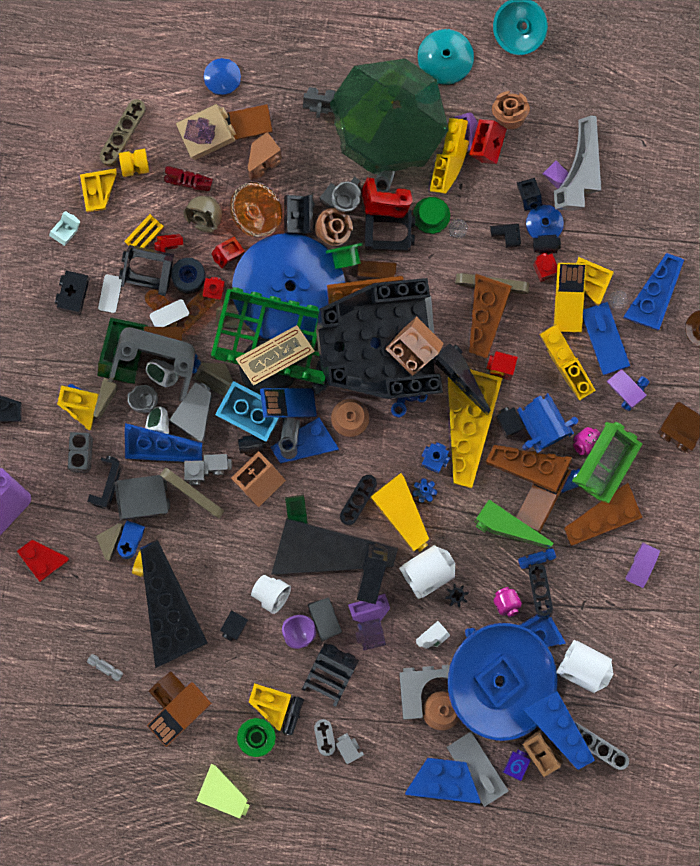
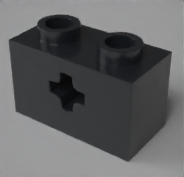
(75, 303)

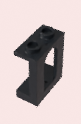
(404, 245)
(127, 275)
(109, 490)

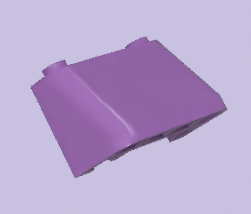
(13, 500)

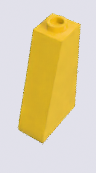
(400, 510)

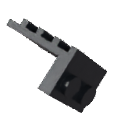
(335, 663)

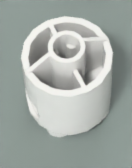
(429, 571)
(586, 667)

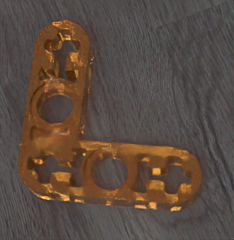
(188, 325)

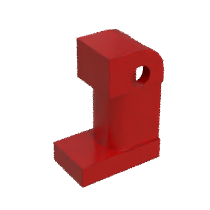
(383, 202)

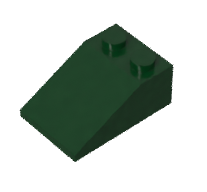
(125, 370)

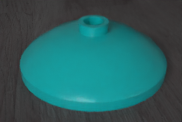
(509, 29)
(449, 68)

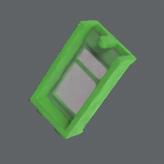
(608, 462)

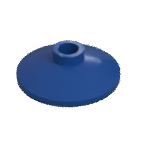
(536, 227)

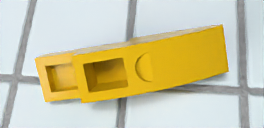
(451, 160)
(566, 362)

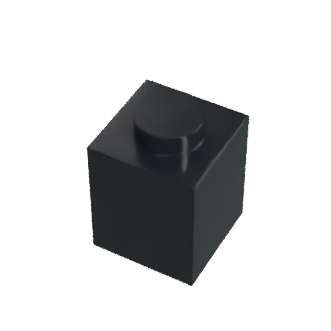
(509, 421)
(233, 626)

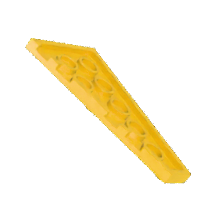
(470, 426)

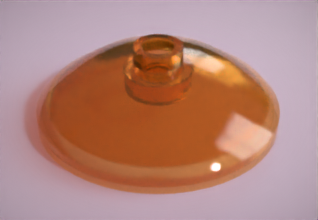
(262, 205)

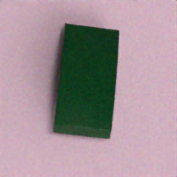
(296, 508)

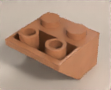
(263, 155)
(415, 346)
(258, 479)

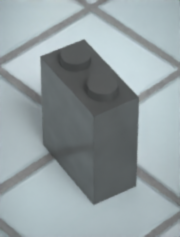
(141, 497)

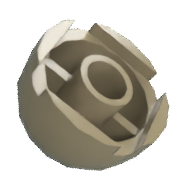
(204, 212)

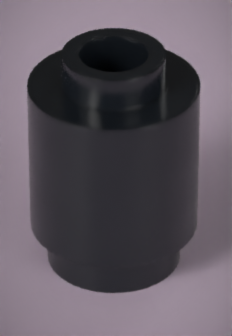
(546, 244)
(251, 445)

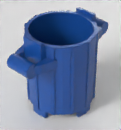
(544, 423)

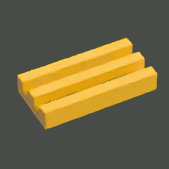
(154, 222)

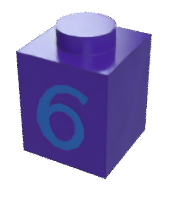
(516, 764)

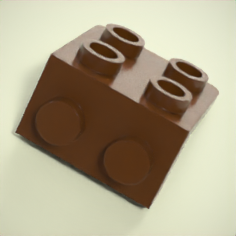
(681, 428)

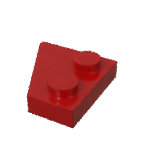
(41, 559)

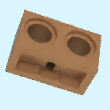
(543, 753)

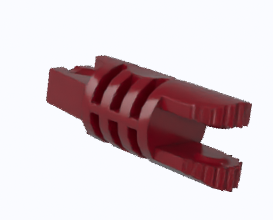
(187, 179)

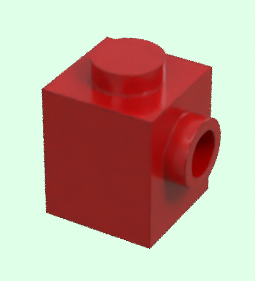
(545, 266)

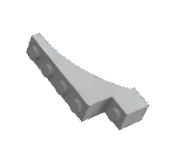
(585, 170)

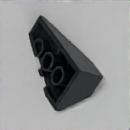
(456, 368)

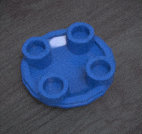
(222, 76)

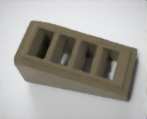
(105, 396)

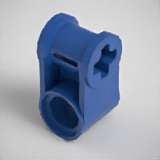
(131, 535)

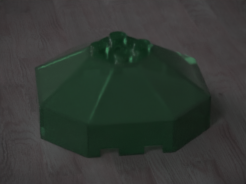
(376, 132)

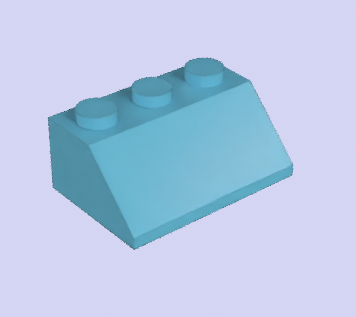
(244, 410)

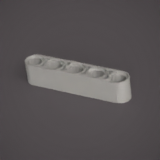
(612, 752)

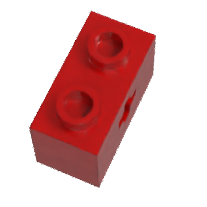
(488, 141)
(502, 365)

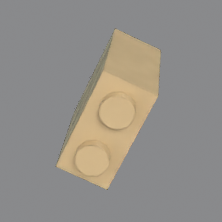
(223, 132)

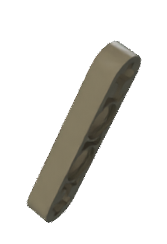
(124, 133)
(469, 281)
(192, 493)

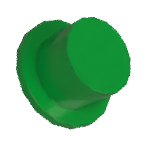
(431, 215)
(345, 255)
(256, 737)

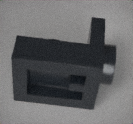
(529, 194)

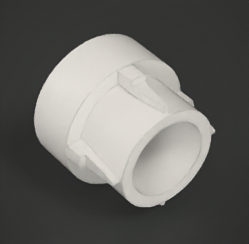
(271, 593)

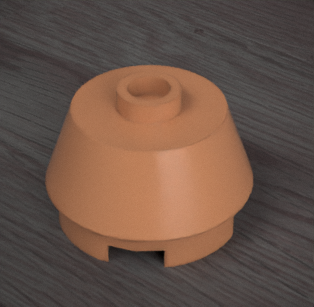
(510, 109)
(333, 227)
(350, 417)
(439, 711)

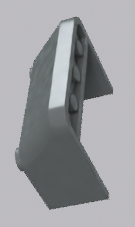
(135, 339)

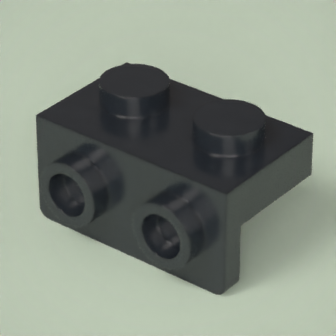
(298, 214)

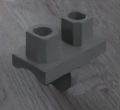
(316, 102)

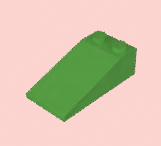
(500, 522)

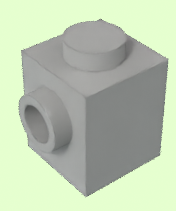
(194, 472)

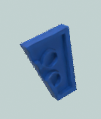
(312, 441)

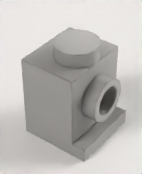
(217, 464)
(348, 748)

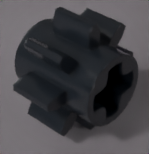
(459, 590)

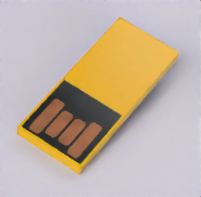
(570, 296)

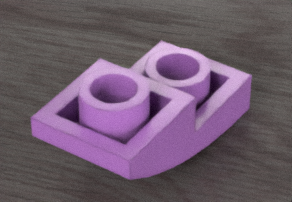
(626, 388)
(643, 565)

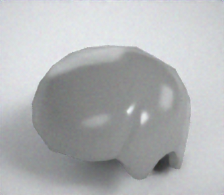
(346, 196)
(143, 399)

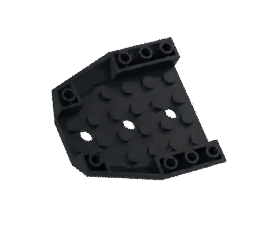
(376, 313)

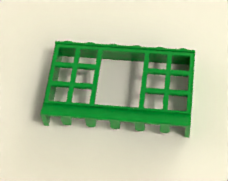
(273, 302)

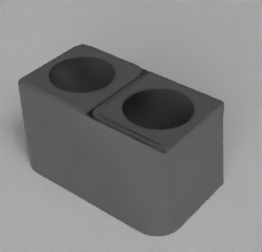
(86, 467)
(324, 619)

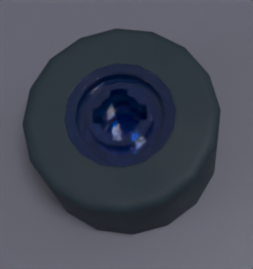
(188, 282)

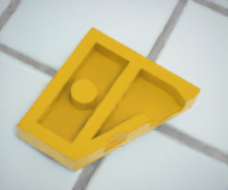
(97, 189)
(596, 280)
(78, 404)
(270, 704)

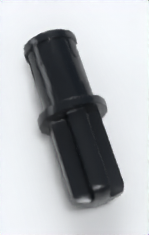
(293, 715)

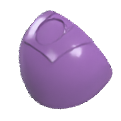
(298, 631)

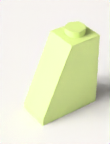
(222, 794)

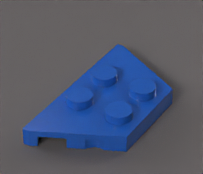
(444, 781)

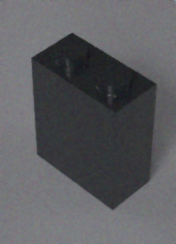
(372, 573)

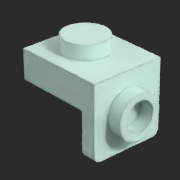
(65, 228)

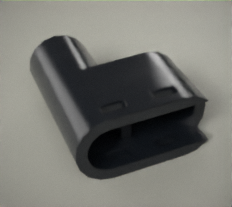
(509, 233)

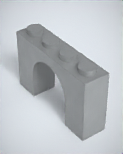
(411, 687)

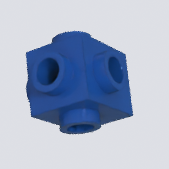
(435, 464)

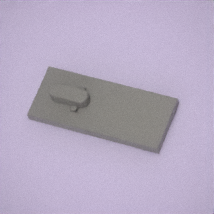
(486, 779)

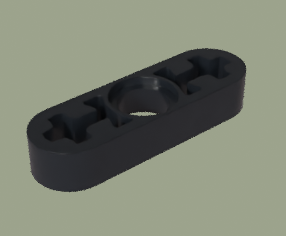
(346, 509)
(533, 579)

